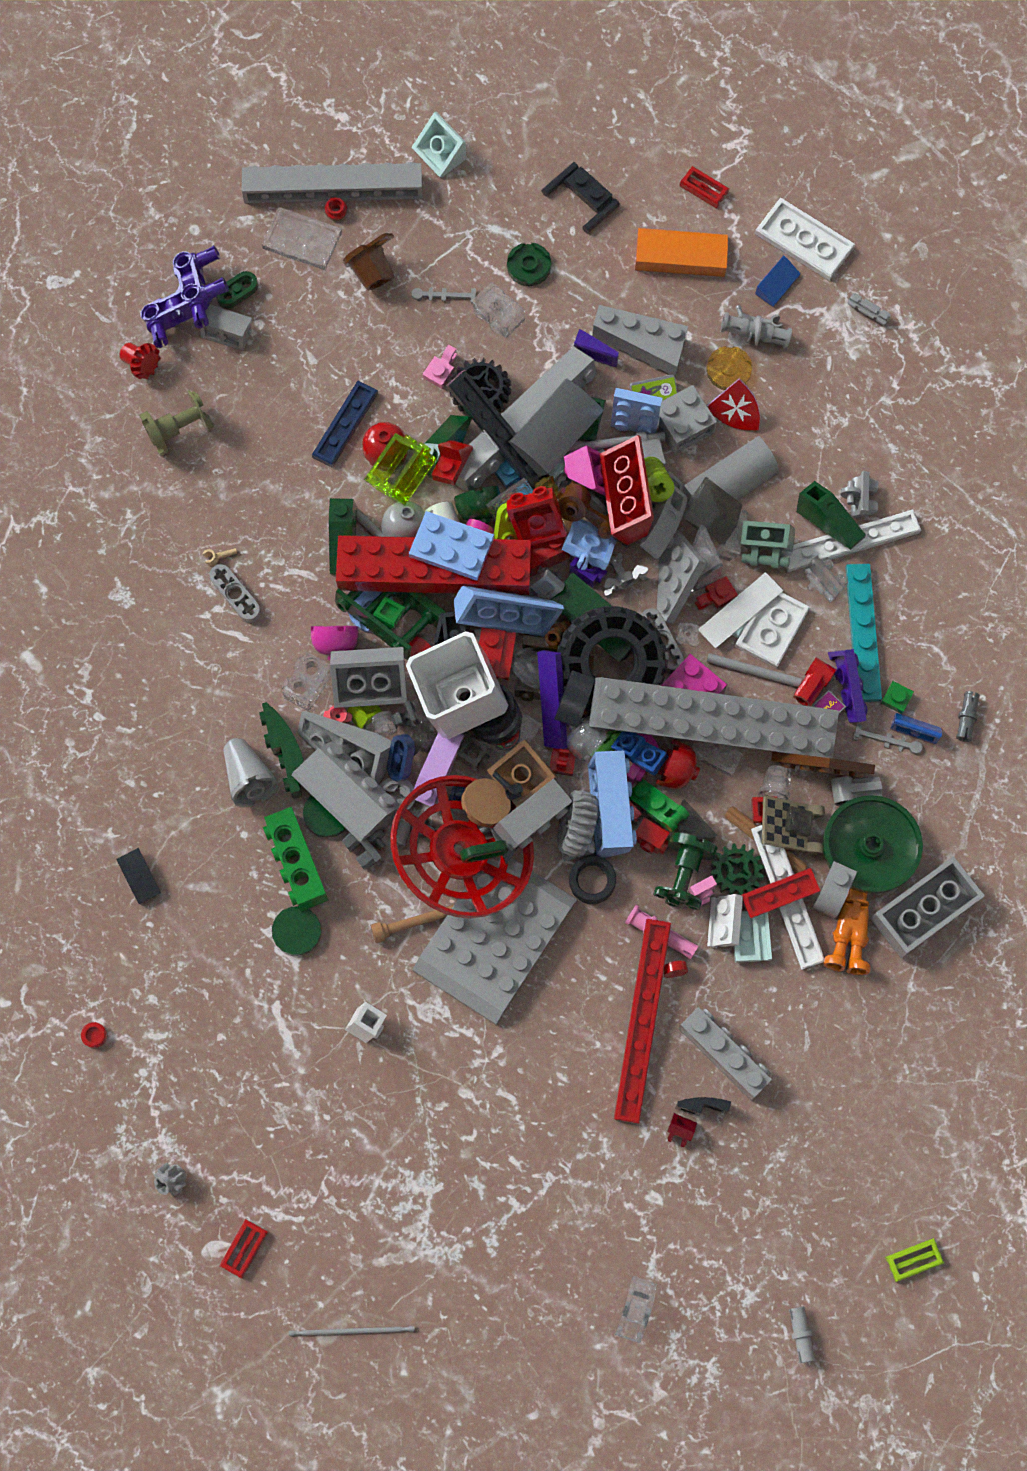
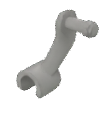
(775, 318)

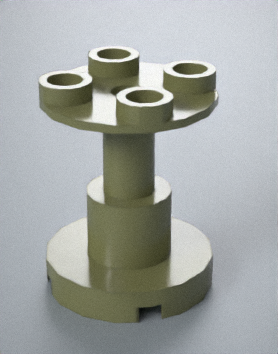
(168, 426)

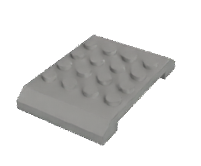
(491, 956)

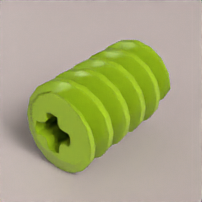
(659, 481)

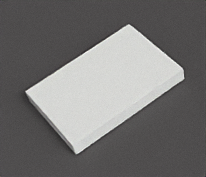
(773, 629)

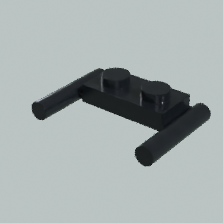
(588, 190)

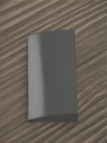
(555, 427)

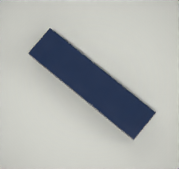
(344, 424)

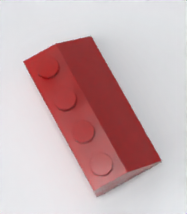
(627, 490)

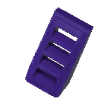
(596, 349)

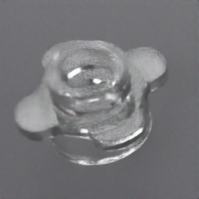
(690, 628)

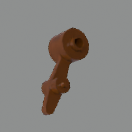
(575, 504)

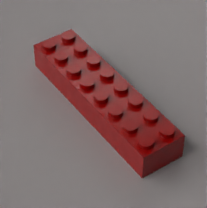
(385, 566)

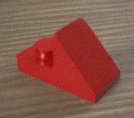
(452, 461)

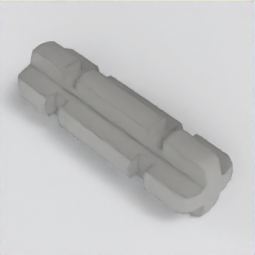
(869, 309)

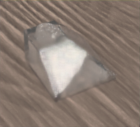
(714, 566)

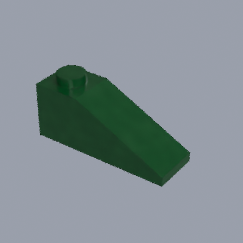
(452, 429)
(341, 523)

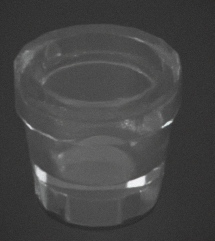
(776, 783)

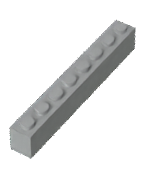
(325, 182)
(485, 457)

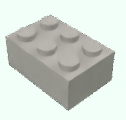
(368, 677)

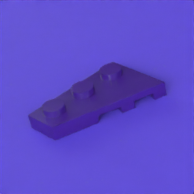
(852, 684)

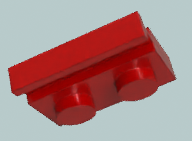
(499, 650)

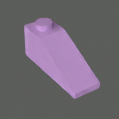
(438, 763)

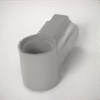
(848, 788)

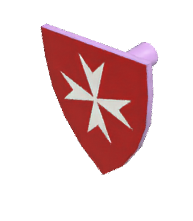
(737, 407)

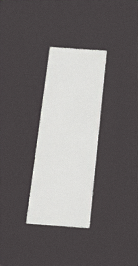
(740, 610)

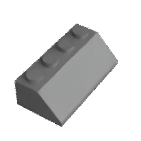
(346, 791)

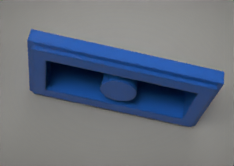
(777, 281)
(916, 728)

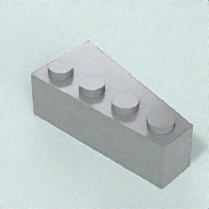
(642, 337)

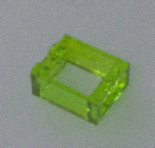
(410, 476)

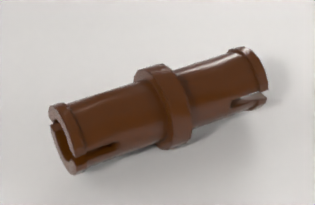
(556, 631)

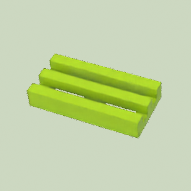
(894, 1267)

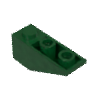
(829, 515)

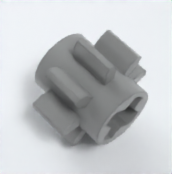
(170, 1179)

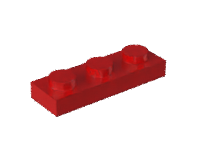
(780, 893)

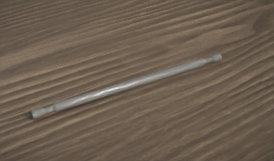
(352, 1331)

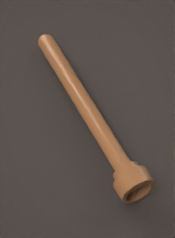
(382, 931)

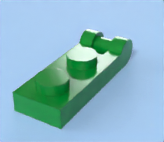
(658, 805)

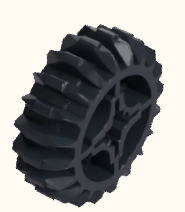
(483, 372)

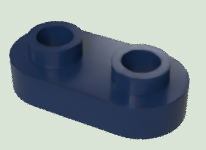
(400, 757)

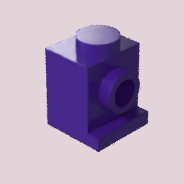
(589, 576)

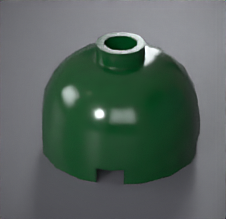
(473, 503)

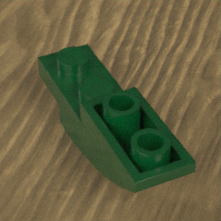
(282, 742)

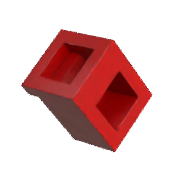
(652, 837)

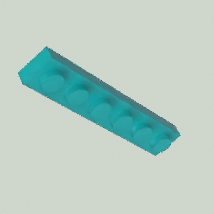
(864, 629)

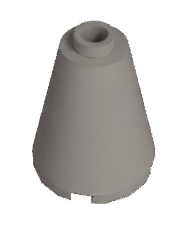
(247, 774)

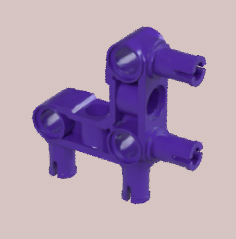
(189, 300)

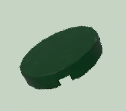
(529, 264)
(320, 820)
(296, 931)

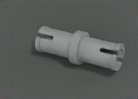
(802, 1335)

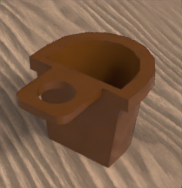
(370, 263)

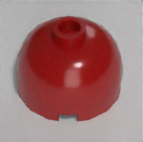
(377, 439)
(679, 767)

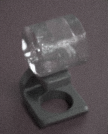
(387, 724)

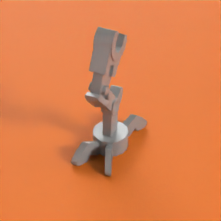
(624, 579)

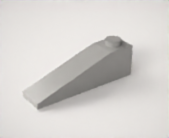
(361, 745)

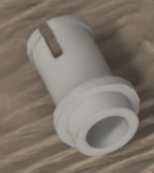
(403, 832)

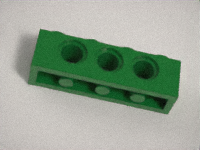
(283, 824)

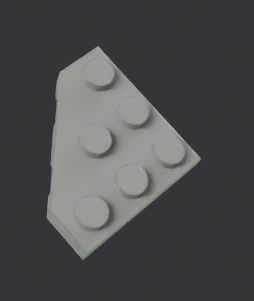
(678, 573)

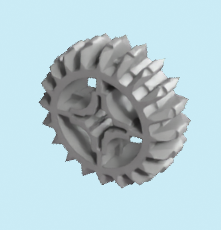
(578, 824)

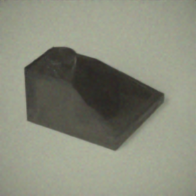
(714, 509)

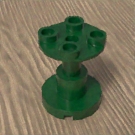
(687, 862)

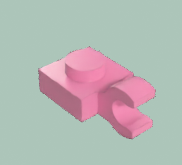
(440, 370)
(703, 889)

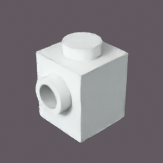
(366, 1022)

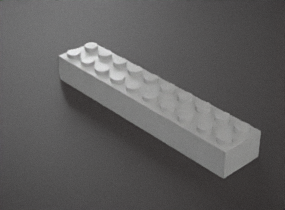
(713, 718)

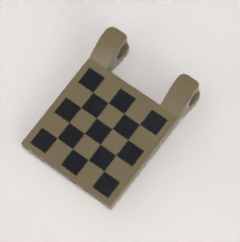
(775, 822)

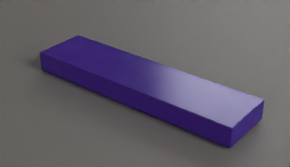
(551, 692)

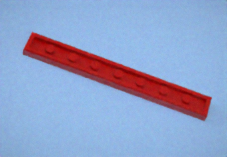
(642, 1021)

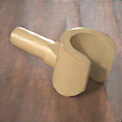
(216, 556)

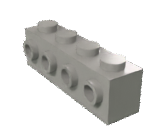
(725, 1054)

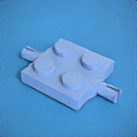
(587, 545)

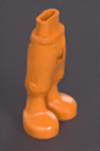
(853, 928)

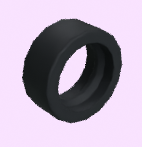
(600, 862)

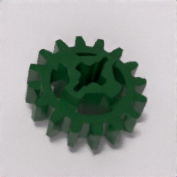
(730, 864)

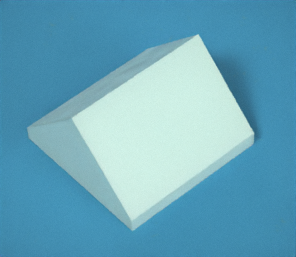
(440, 146)

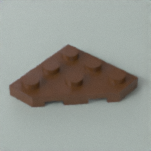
(823, 764)

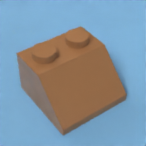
(525, 767)

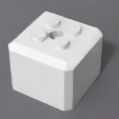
(448, 671)

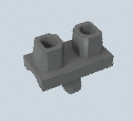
(370, 856)

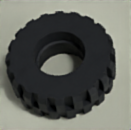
(614, 623)

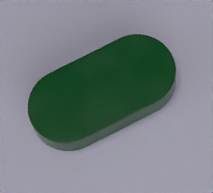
(484, 851)

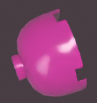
(334, 638)

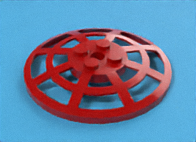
(446, 859)

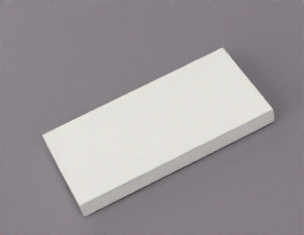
(804, 239)

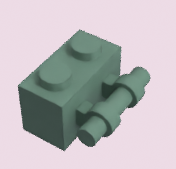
(767, 537)

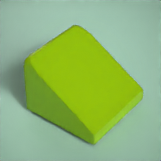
(362, 714)

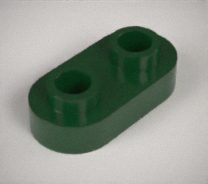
(237, 290)

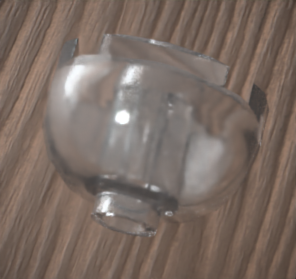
(585, 739)

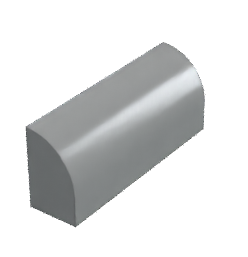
(739, 471)

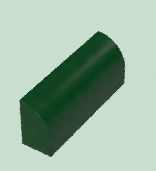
(579, 598)

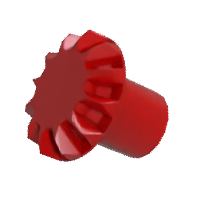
(141, 359)

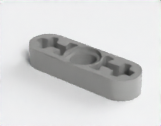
(240, 610)
(675, 652)

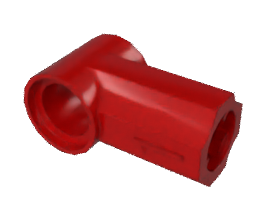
(816, 679)

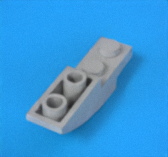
(666, 520)

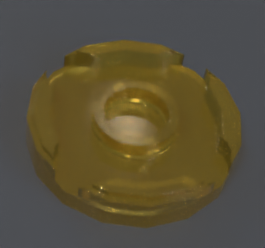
(727, 366)

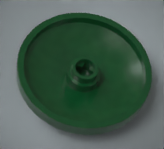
(876, 841)

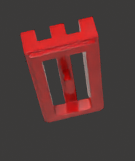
(701, 189)
(233, 1269)

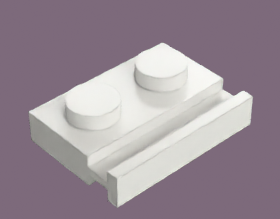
(725, 921)

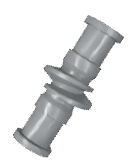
(756, 330)

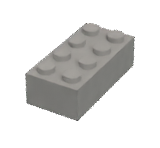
(927, 907)

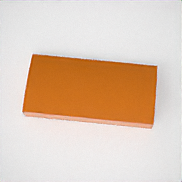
(681, 252)

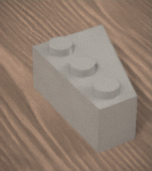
(533, 815)

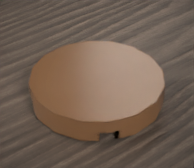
(485, 802)

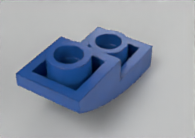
(640, 752)

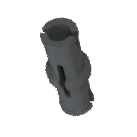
(967, 716)

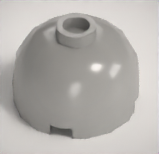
(402, 520)

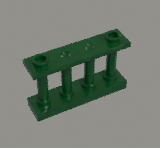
(415, 601)

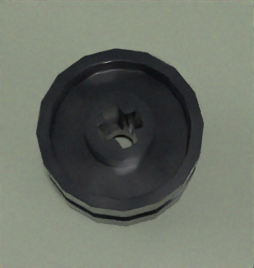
(502, 727)

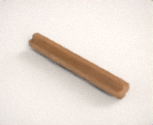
(746, 824)

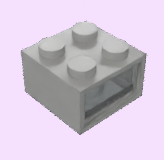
(685, 419)

